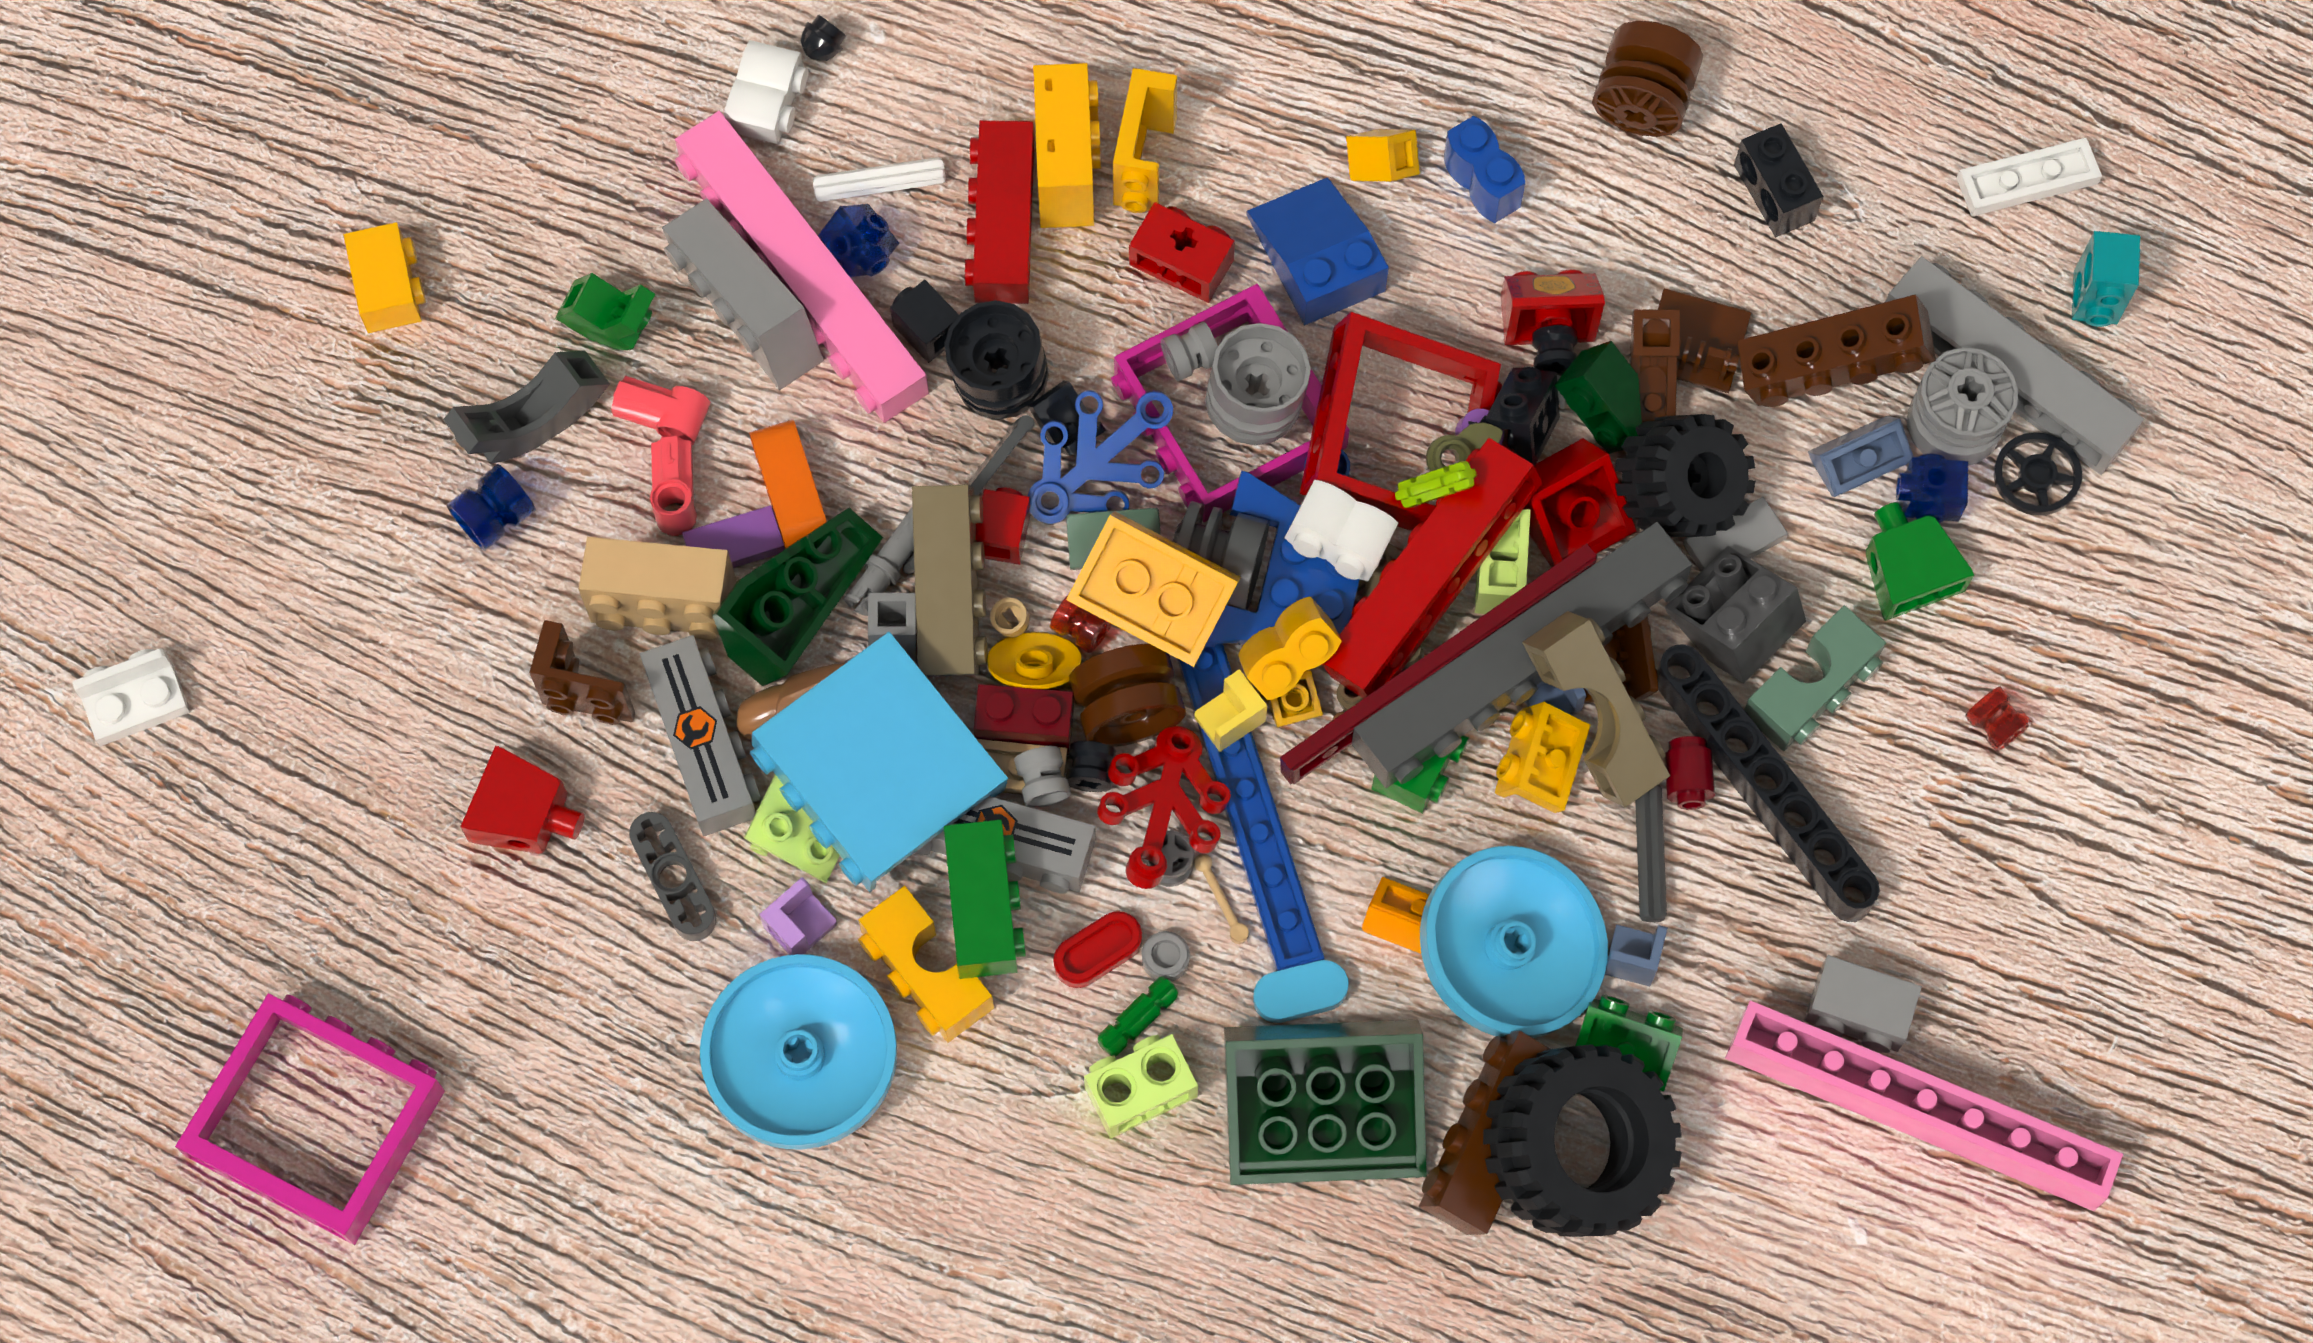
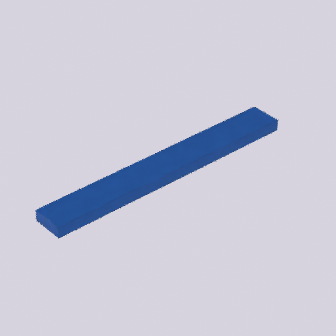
(1256, 826)

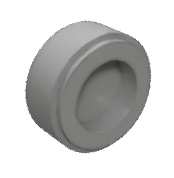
(1165, 956)

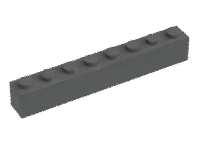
(1499, 669)

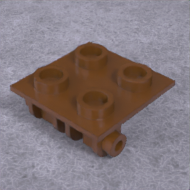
(1707, 339)

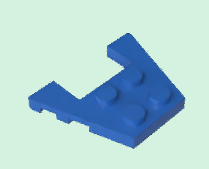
(1287, 574)

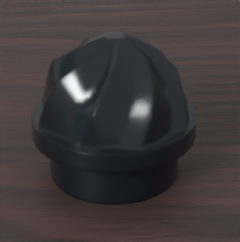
(821, 39)

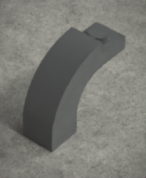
(535, 413)

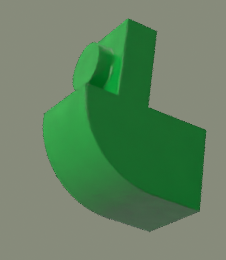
(605, 312)

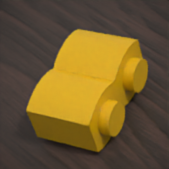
(1281, 653)

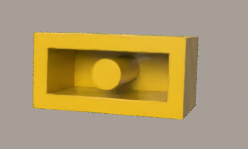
(383, 277)

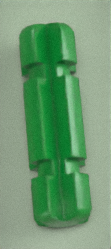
(1137, 1016)

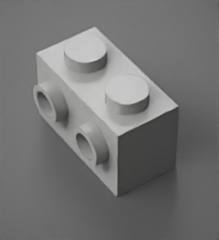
(1863, 1004)

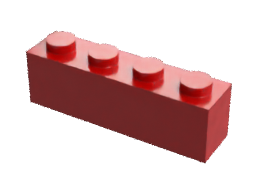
(1002, 211)

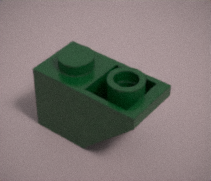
(1603, 394)

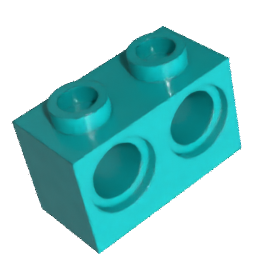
(2105, 278)

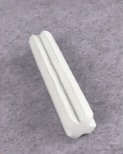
(879, 179)

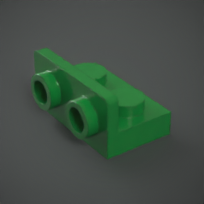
(1649, 1037)

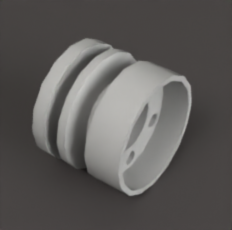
(1257, 384)
(1962, 405)

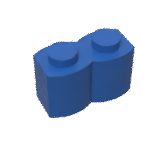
(1479, 165)

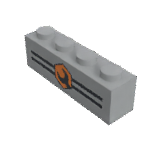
(699, 735)
(1045, 844)

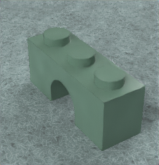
(1789, 708)

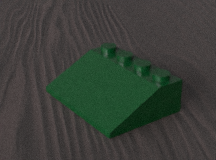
(1325, 1102)

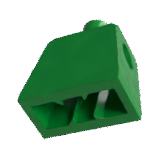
(1913, 563)

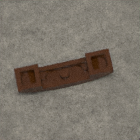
(1654, 359)

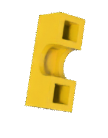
(895, 934)

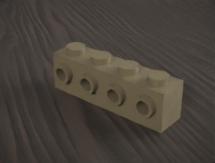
(947, 580)

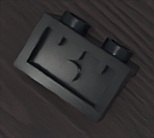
(1528, 409)

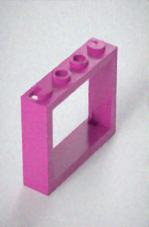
(1240, 308)
(387, 1161)

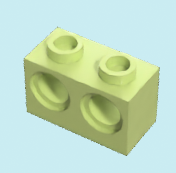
(1505, 567)
(1147, 1096)

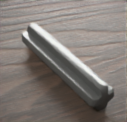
(1651, 856)

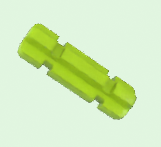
(1435, 484)

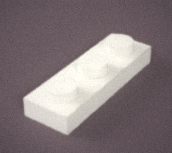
(2029, 176)

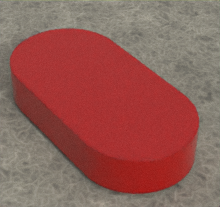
(1097, 949)

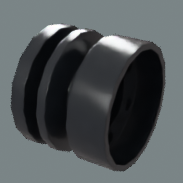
(992, 337)

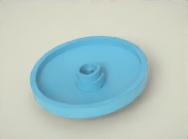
(1513, 942)
(798, 1051)

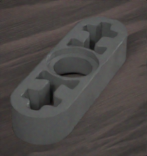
(676, 910)

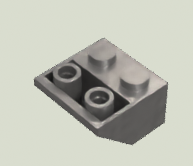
(1737, 613)

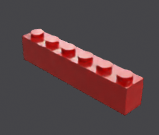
(1432, 570)

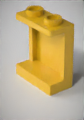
(1150, 106)

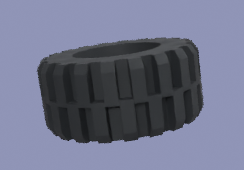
(1638, 1130)

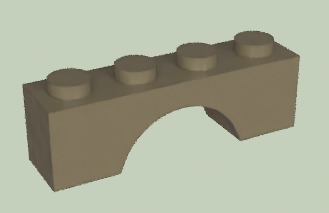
(1623, 755)

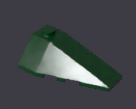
(788, 598)

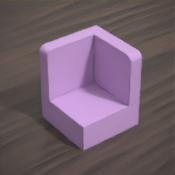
(797, 919)

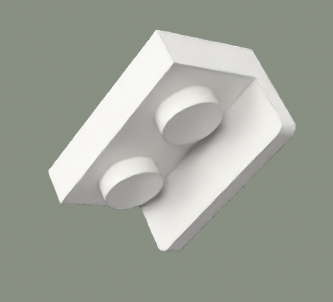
(131, 695)

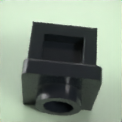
(1060, 406)

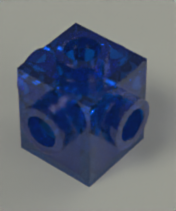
(859, 240)
(1934, 488)

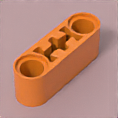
(788, 480)

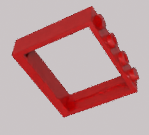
(1337, 394)

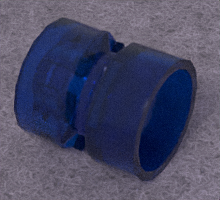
(491, 507)

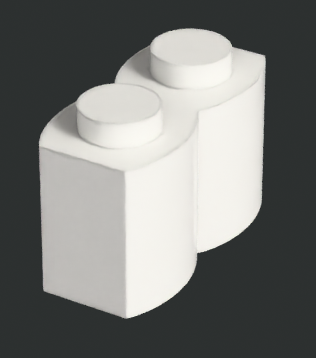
(765, 90)
(1341, 531)

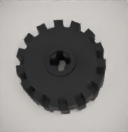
(1685, 475)

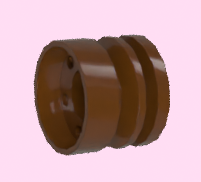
(1647, 78)

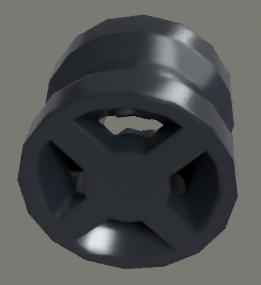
(1554, 348)
(1090, 766)

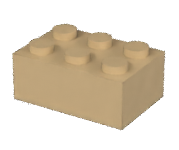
(654, 586)

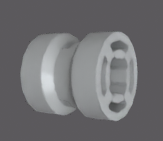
(1189, 351)
(1042, 776)

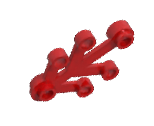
(1166, 797)

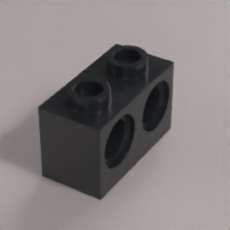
(1778, 180)

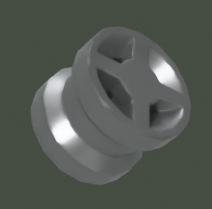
(1175, 848)

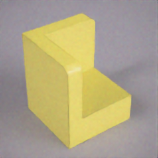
(1232, 712)

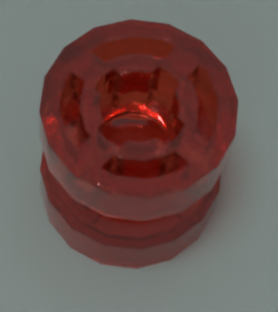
(1080, 624)
(2006, 726)

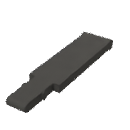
(992, 463)

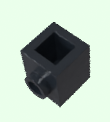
(923, 319)

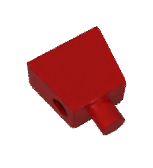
(519, 806)

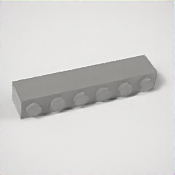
(2050, 390)

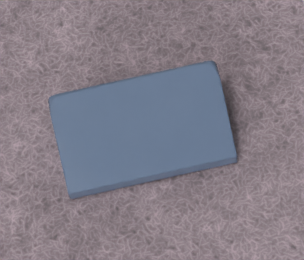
(1862, 455)

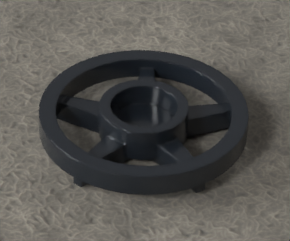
(2037, 474)

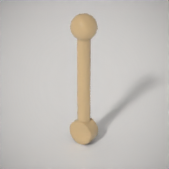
(1238, 932)

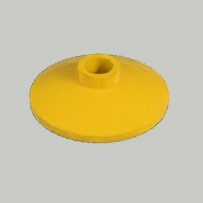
(1033, 660)

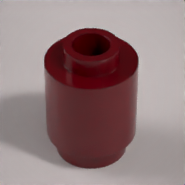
(1690, 772)

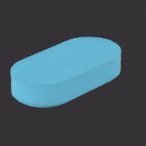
(1300, 991)

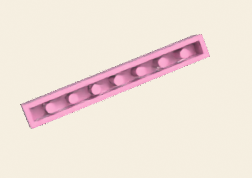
(776, 231)
(1924, 1106)

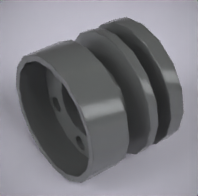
(1236, 551)

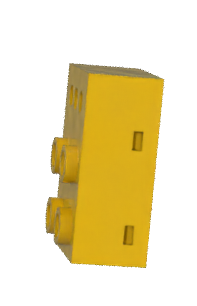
(1066, 143)
(1153, 588)

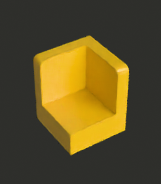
(1382, 155)

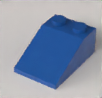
(1319, 250)

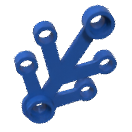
(1093, 461)

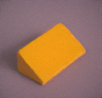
(1396, 914)

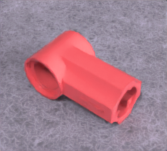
(668, 411)
(673, 484)

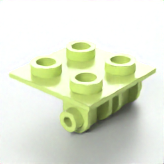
(788, 836)

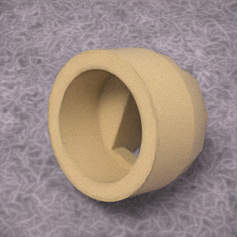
(1000, 622)

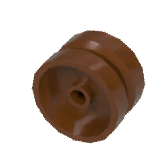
(1127, 695)

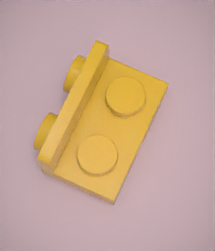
(1542, 756)

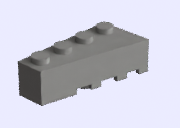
(743, 293)

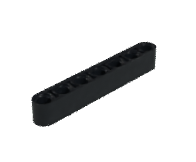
(1767, 804)

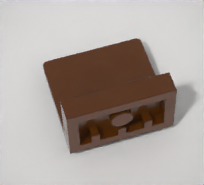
(565, 690)

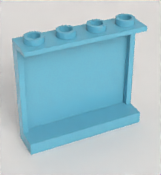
(876, 761)

